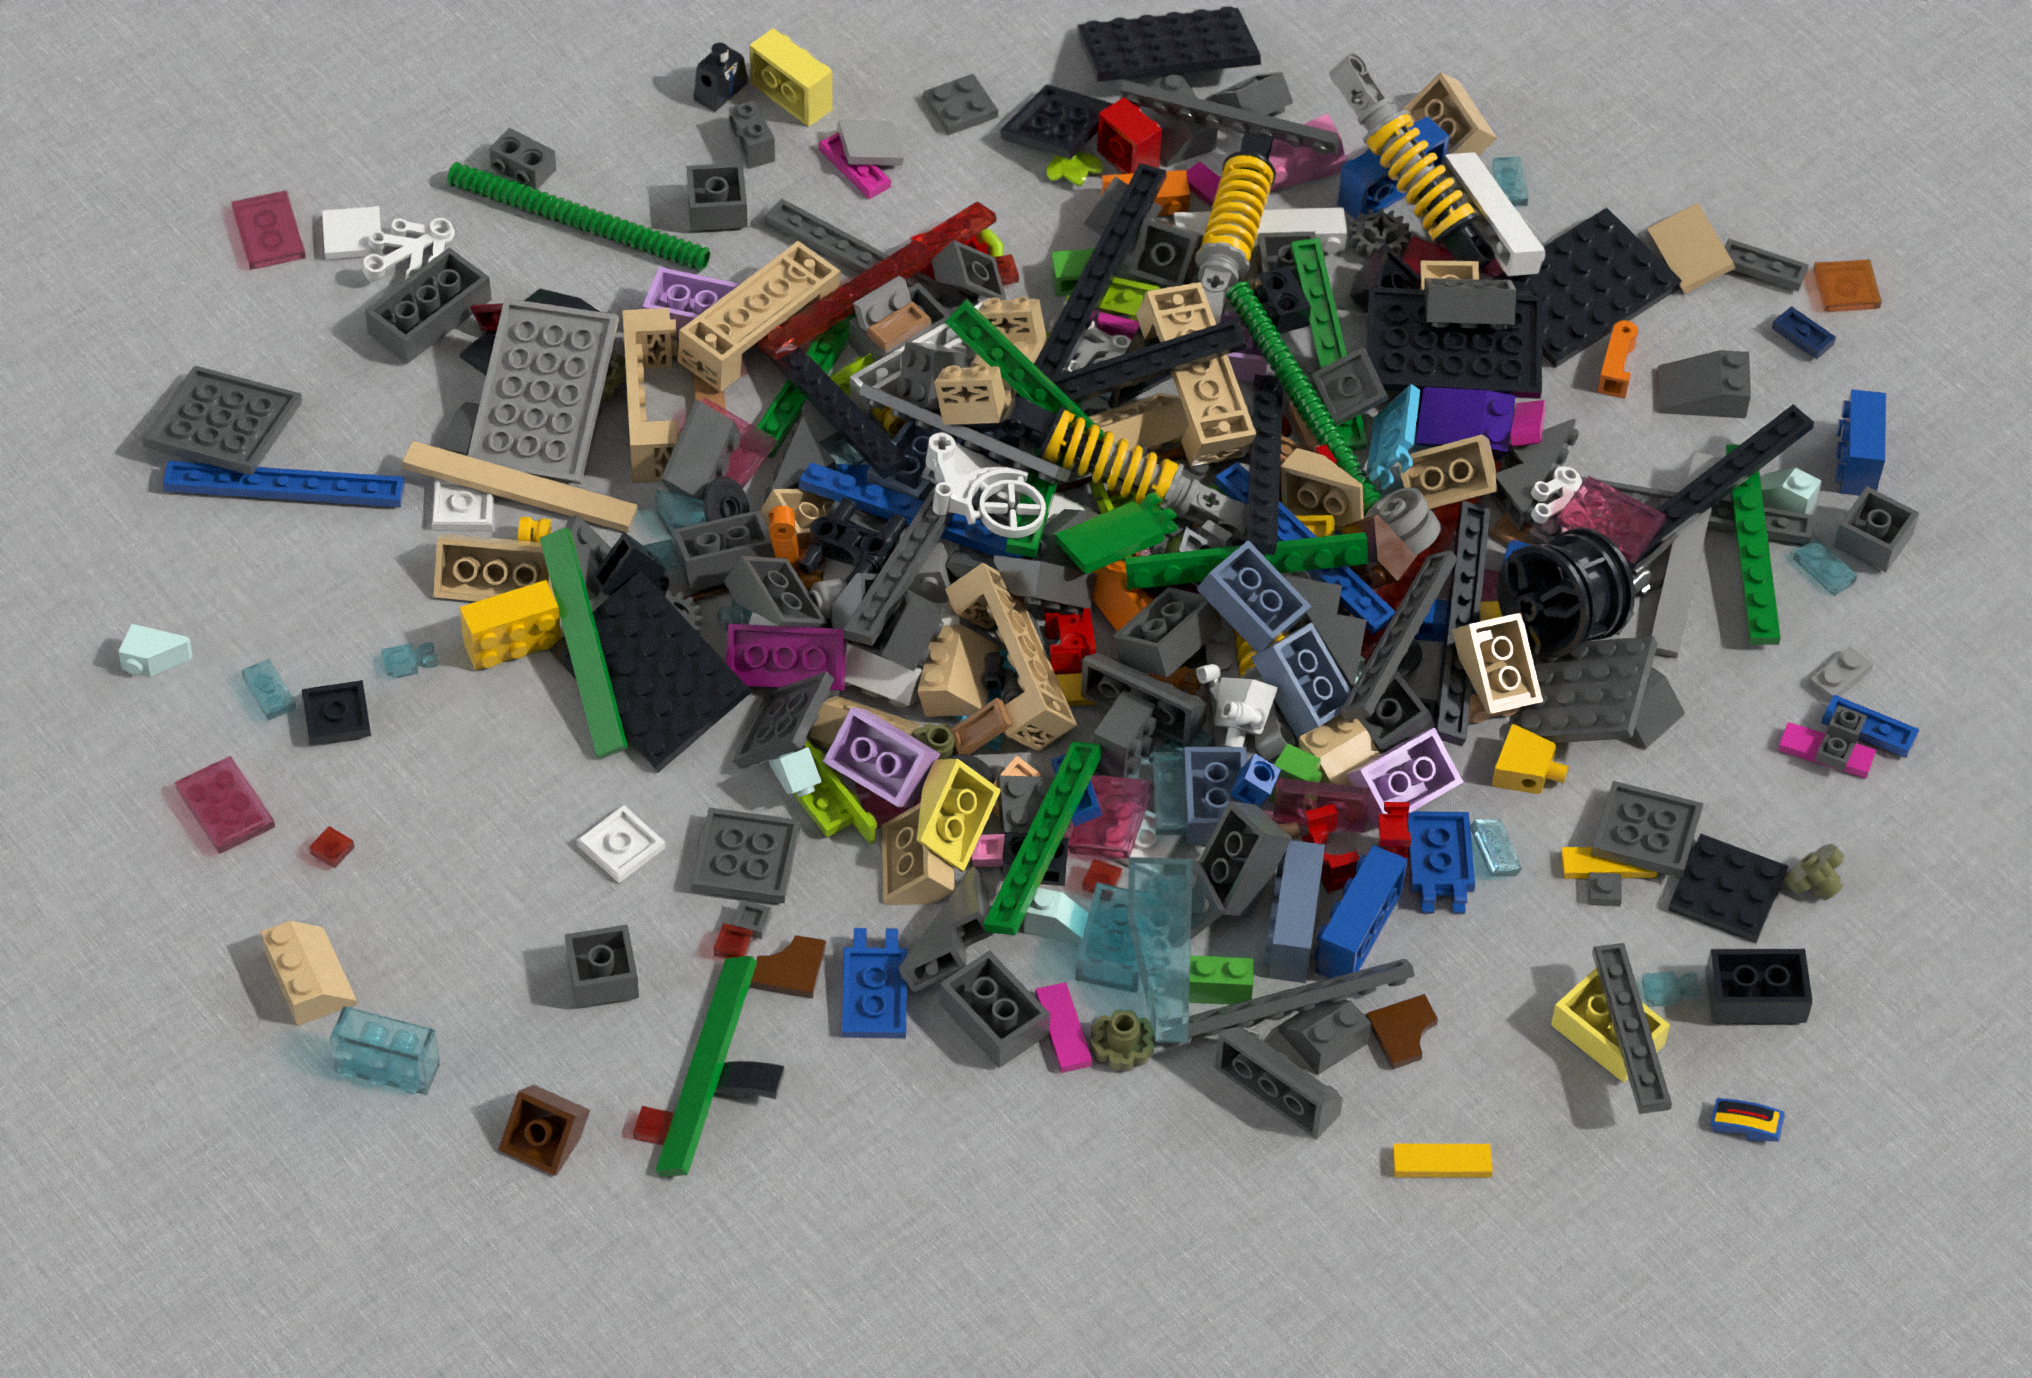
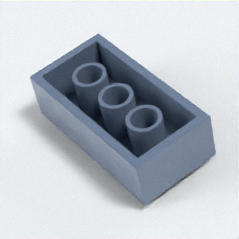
(1294, 911)

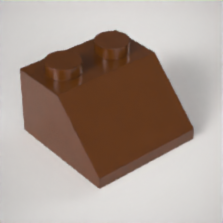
(1386, 552)
(543, 1129)

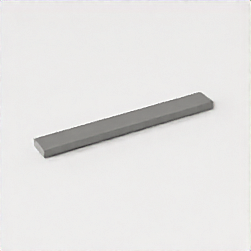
(1681, 572)

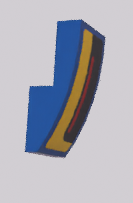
(1753, 1119)

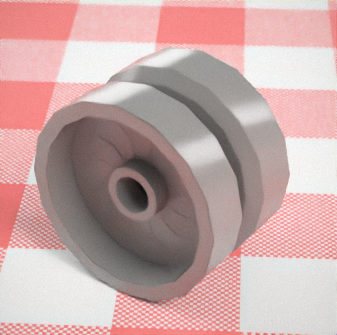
(1408, 517)

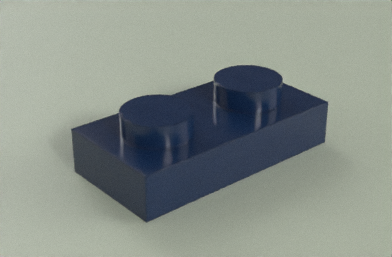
(1803, 332)

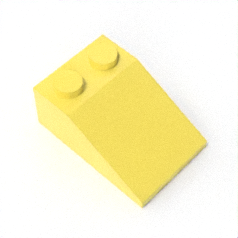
(954, 810)

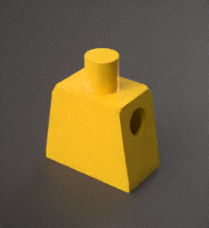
(1527, 763)

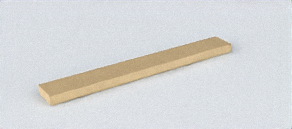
(519, 486)

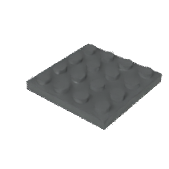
(222, 420)
(1591, 691)

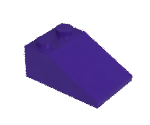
(1463, 413)

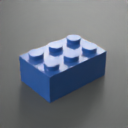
(1861, 442)

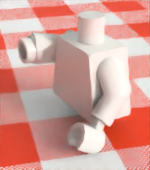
(1240, 704)

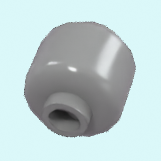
(826, 593)

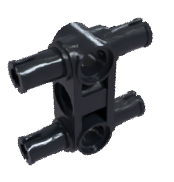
(850, 543)

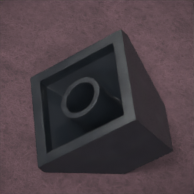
(1383, 270)

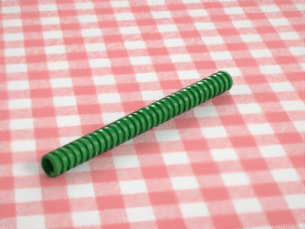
(578, 216)
(1296, 384)

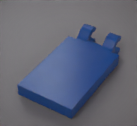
(1441, 857)
(874, 989)

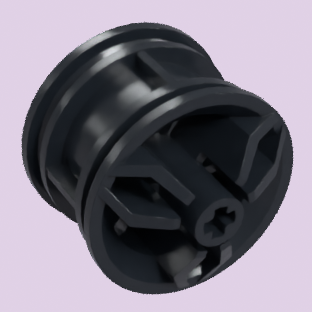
(1590, 586)

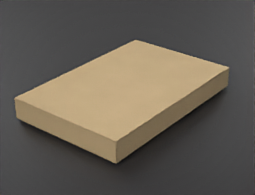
(1691, 248)

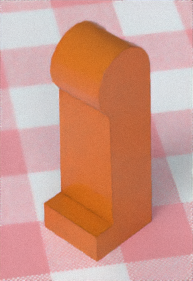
(1613, 379)
(783, 535)

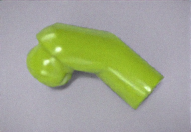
(993, 242)

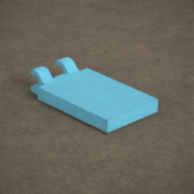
(1392, 436)

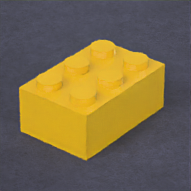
(510, 625)

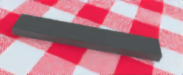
(1631, 1028)

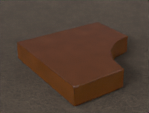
(793, 969)
(1401, 1028)

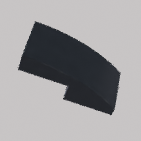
(750, 1077)

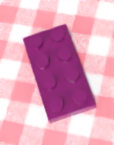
(785, 654)

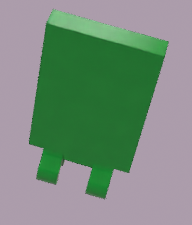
(1117, 533)

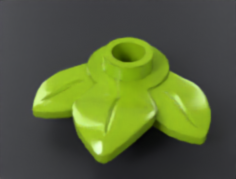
(1074, 169)

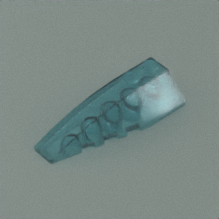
(1162, 940)

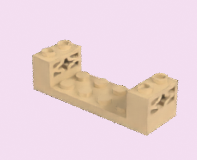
(717, 337)
(648, 347)
(979, 391)
(1208, 391)
(1041, 711)

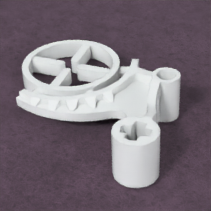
(956, 491)

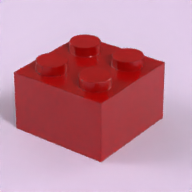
(1128, 137)

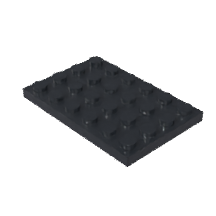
(1168, 44)
(1591, 283)
(1480, 358)
(660, 672)

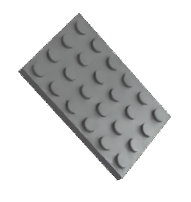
(543, 389)

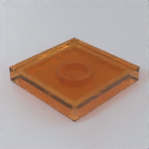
(1847, 285)

